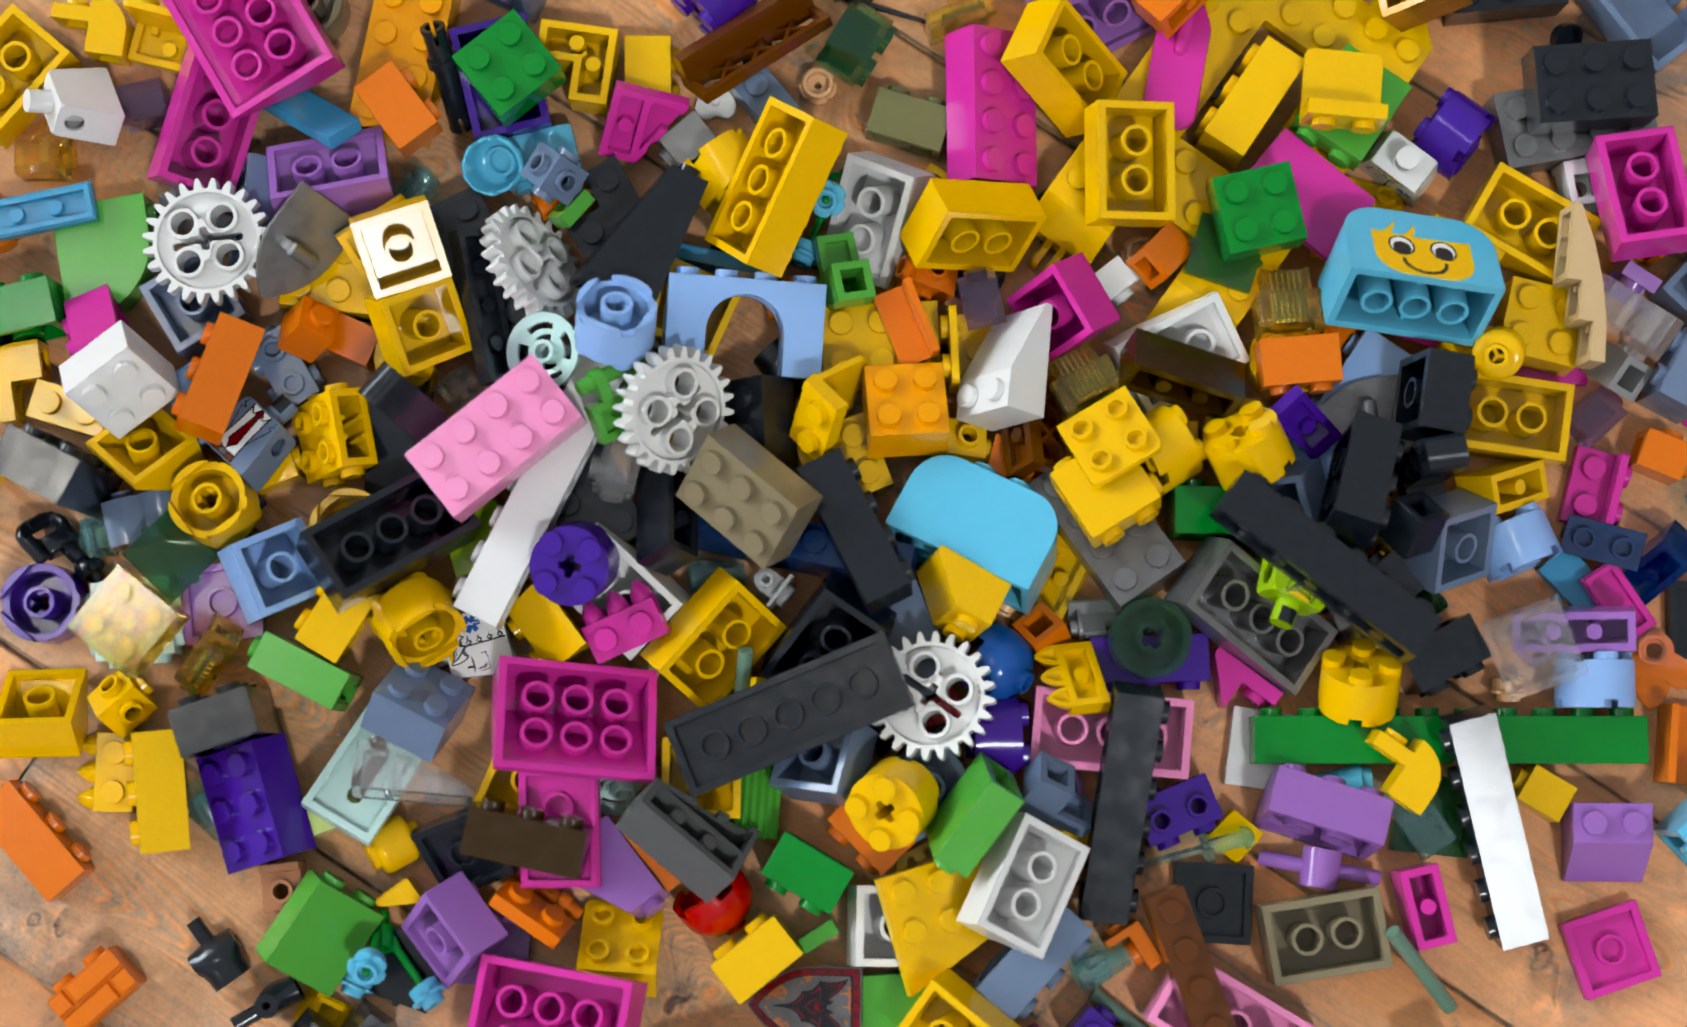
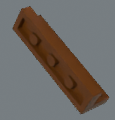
(747, 39)
(1024, 442)

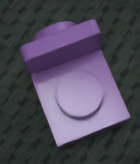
(1635, 277)

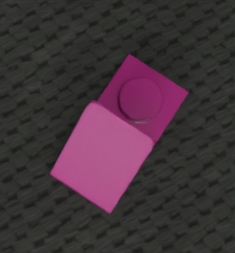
(1231, 673)

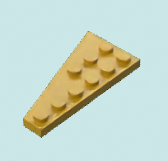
(922, 918)

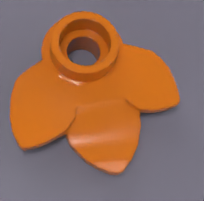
(1657, 675)

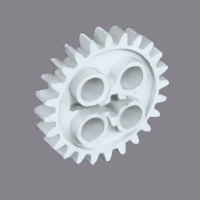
(205, 207)
(530, 261)
(672, 407)
(951, 667)

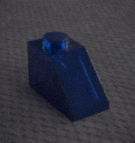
(1661, 562)

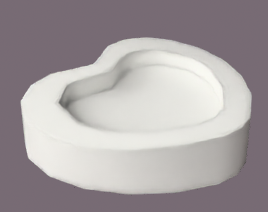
(722, 108)

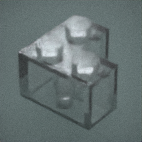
(1637, 322)

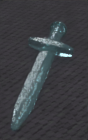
(1207, 847)

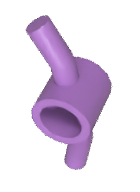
(1319, 867)

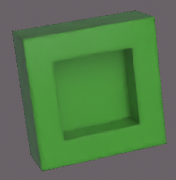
(565, 216)
(818, 935)

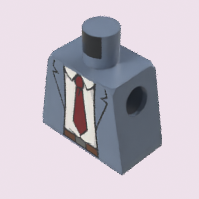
(256, 439)

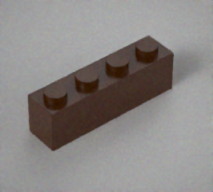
(1186, 958)

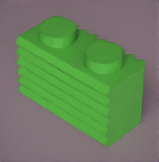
(760, 804)

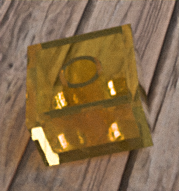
(128, 622)

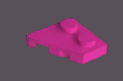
(638, 119)

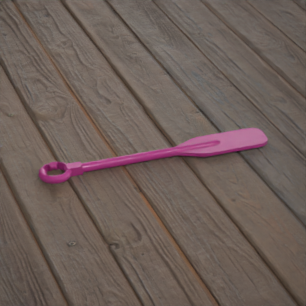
(1179, 68)

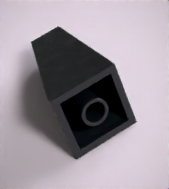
(649, 234)

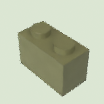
(908, 122)

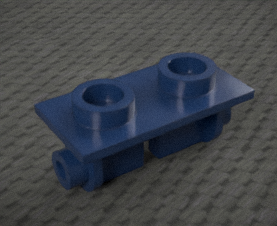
(1602, 542)

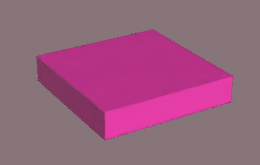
(1609, 949)

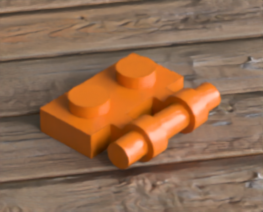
(539, 911)

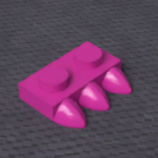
(625, 625)

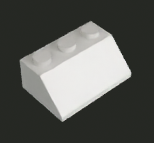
(1024, 885)

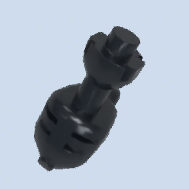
(58, 540)

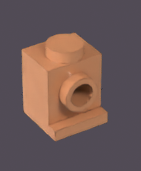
(274, 874)

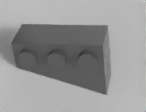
(687, 839)

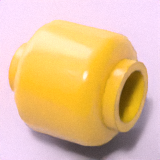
(1509, 342)
(393, 846)

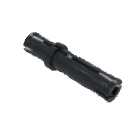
(446, 75)

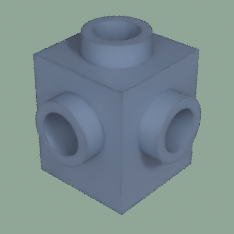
(554, 174)

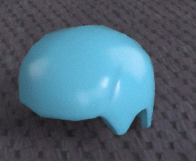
(492, 165)

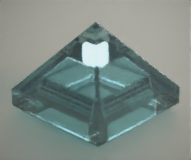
(95, 539)

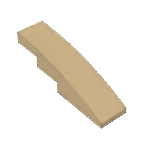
(1580, 273)

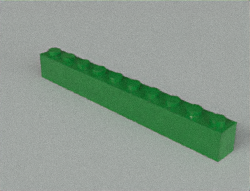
(1526, 739)

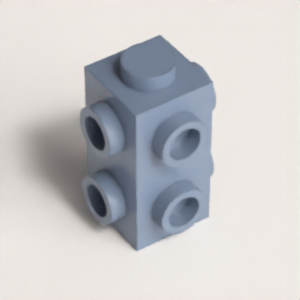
(285, 371)

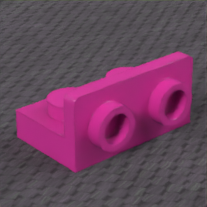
(1595, 485)

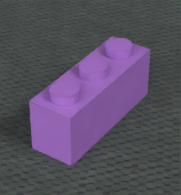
(1603, 627)

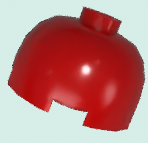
(722, 914)

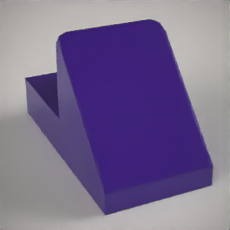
(1305, 423)

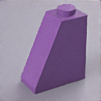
(626, 877)

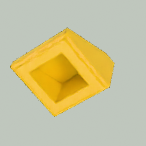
(1229, 824)
(403, 893)
(330, 1008)

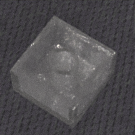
(1534, 647)

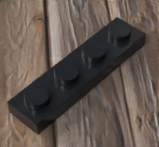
(481, 304)

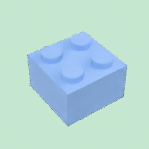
(269, 571)

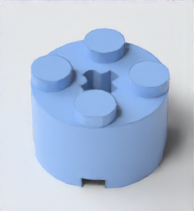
(615, 321)
(1521, 542)
(1607, 685)

